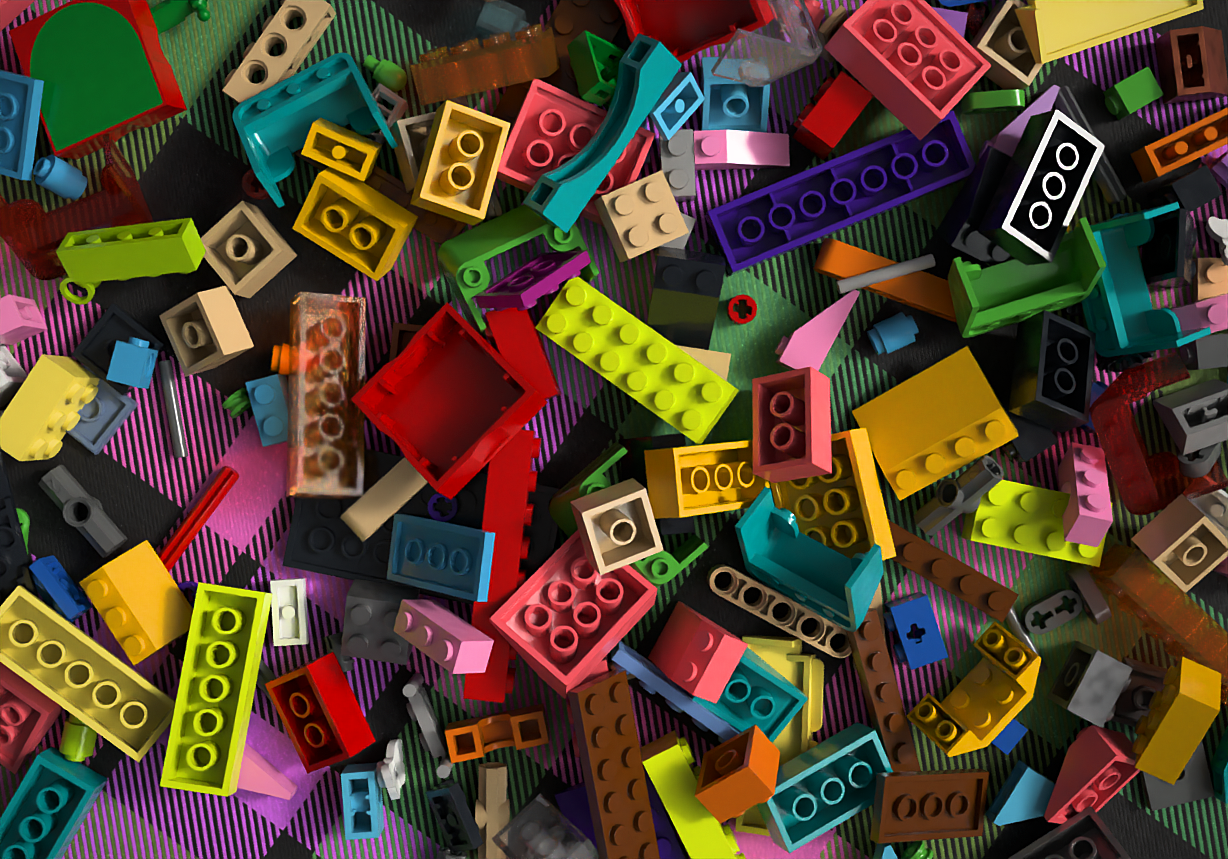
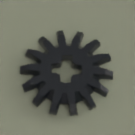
(1123, 362)

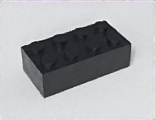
(1041, 188)

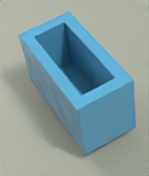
(270, 408)

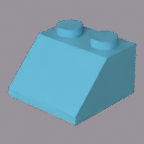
(731, 103)

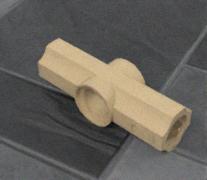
(492, 807)

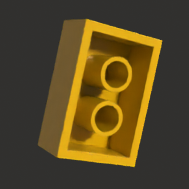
(460, 163)
(354, 222)
(1177, 719)

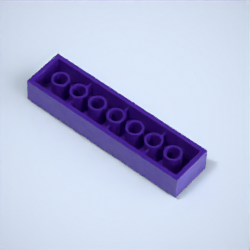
(839, 194)

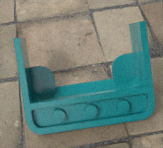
(280, 117)
(1120, 301)
(805, 568)

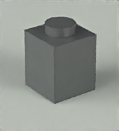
(1206, 352)

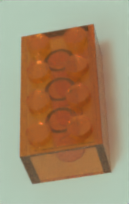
(485, 66)

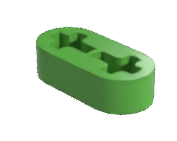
(993, 101)

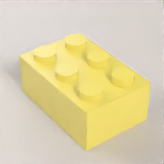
(46, 408)

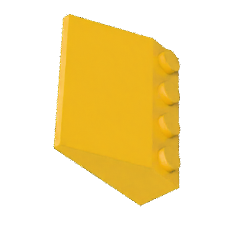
(934, 423)
(844, 506)

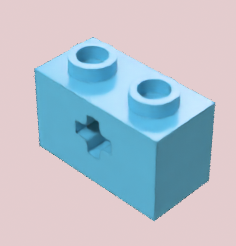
(362, 802)

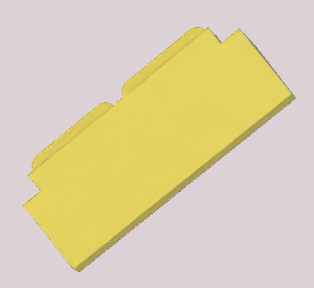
(1070, 26)
(796, 738)

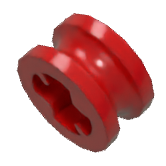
(734, 316)

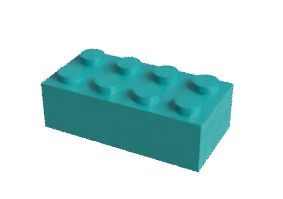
(824, 786)
(48, 807)

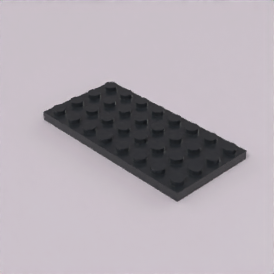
(326, 544)

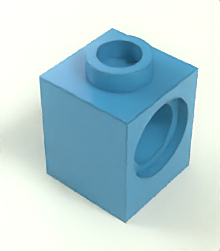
(132, 363)

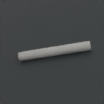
(885, 273)

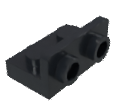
(454, 816)

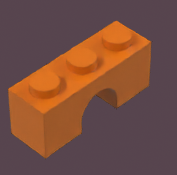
(479, 735)

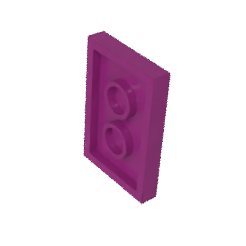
(532, 280)

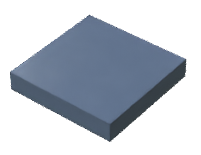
(102, 417)

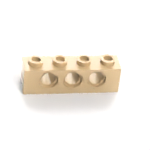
(297, 45)

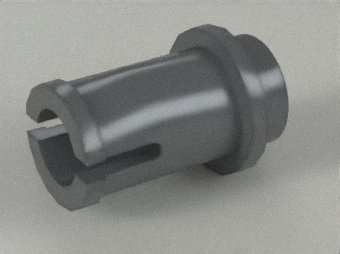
(334, 645)

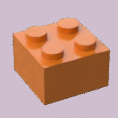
(738, 774)

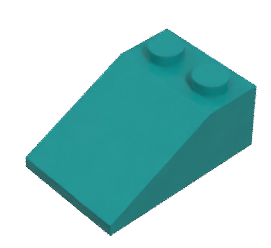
(756, 697)

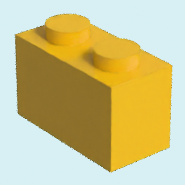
(341, 149)

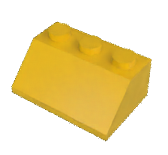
(139, 602)

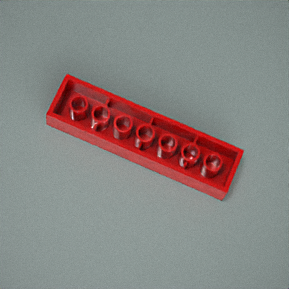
(506, 515)

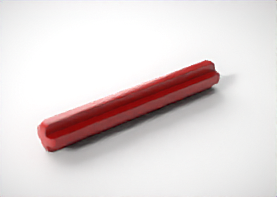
(198, 516)

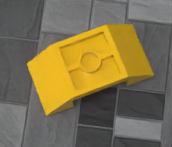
(984, 698)

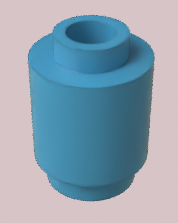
(59, 177)
(893, 333)

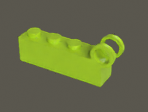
(128, 254)

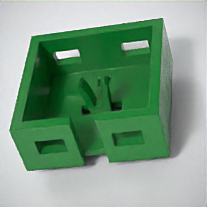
(593, 68)

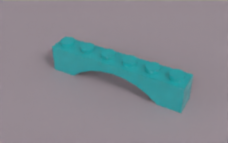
(642, 79)

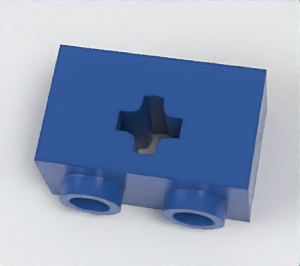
(927, 644)

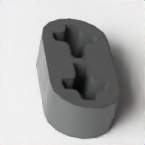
(1199, 462)
(1092, 600)
(1055, 617)

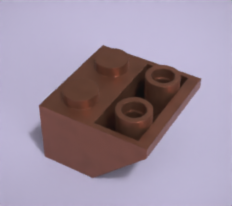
(1191, 64)

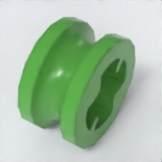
(237, 403)
(917, 851)

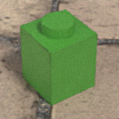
(1132, 93)

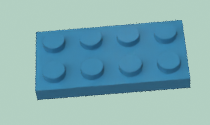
(441, 557)

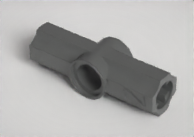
(68, 495)
(958, 495)

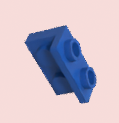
(58, 588)

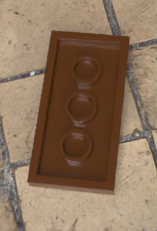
(929, 805)

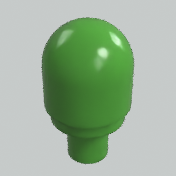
(386, 73)

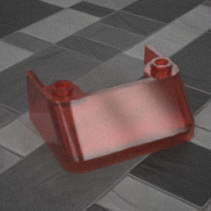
(38, 234)
(1145, 480)

